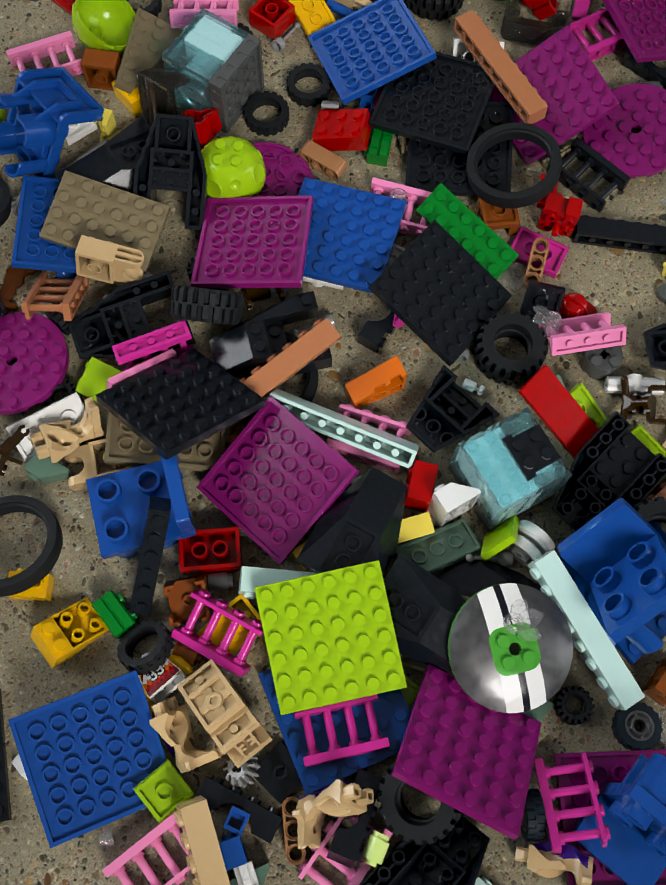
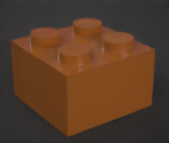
(100, 68)

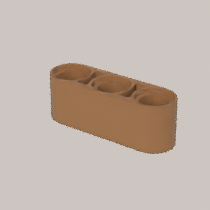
(322, 160)
(536, 256)
(290, 841)

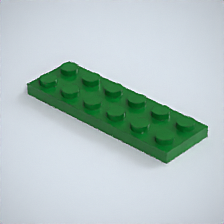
(468, 230)

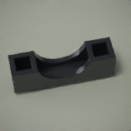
(646, 70)
(374, 333)
(263, 820)
(347, 842)

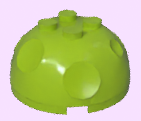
(103, 23)
(233, 168)

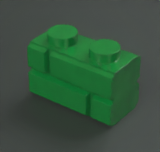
(379, 147)
(114, 613)

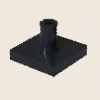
(541, 294)
(278, 773)

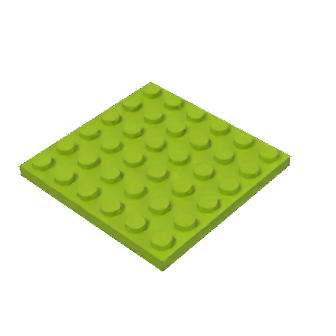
(330, 637)

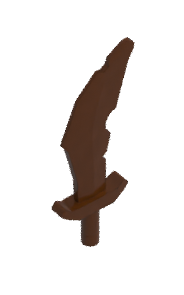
(13, 280)

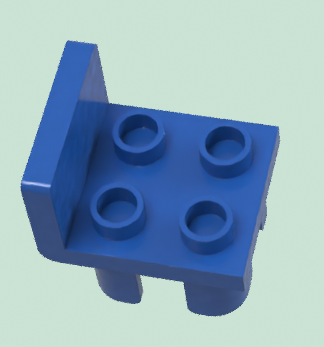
(39, 119)
(122, 502)
(625, 570)
(635, 822)

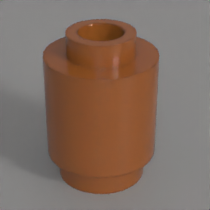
(188, 654)

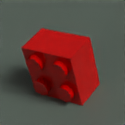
(272, 17)
(421, 485)

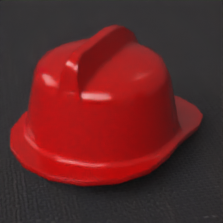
(575, 305)

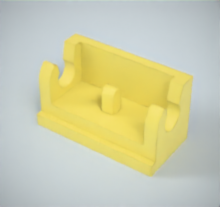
(107, 124)
(415, 527)

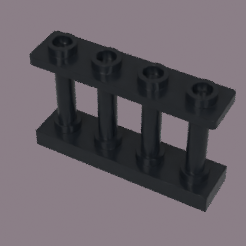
(600, 165)

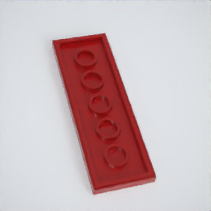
(558, 410)

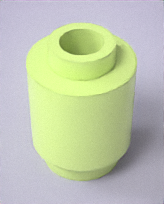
(375, 848)

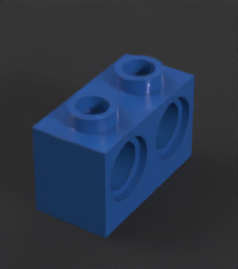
(233, 851)

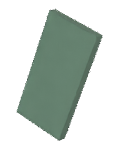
(442, 548)

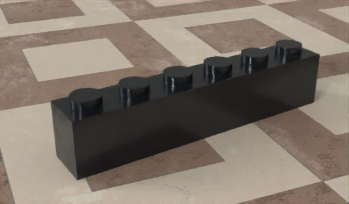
(620, 234)
(150, 555)

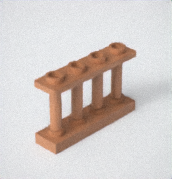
(68, 303)

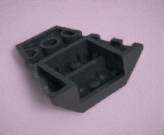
(447, 413)

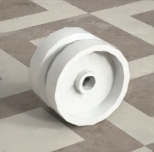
(530, 543)

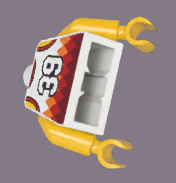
(164, 681)

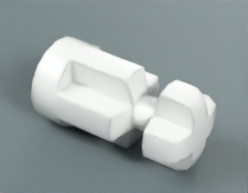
(470, 386)

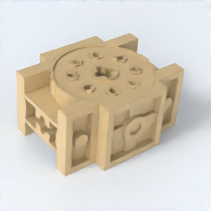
(224, 713)

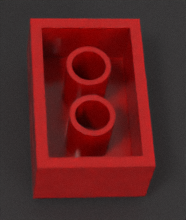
(342, 129)
(211, 551)

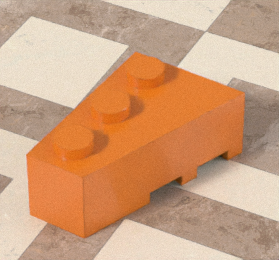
(376, 383)

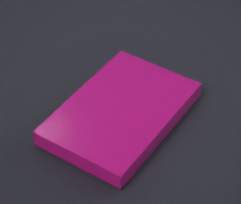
(523, 244)

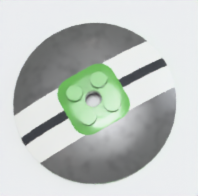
(482, 656)

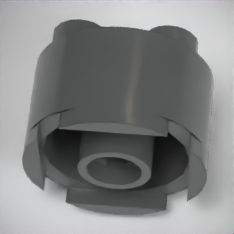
(601, 362)

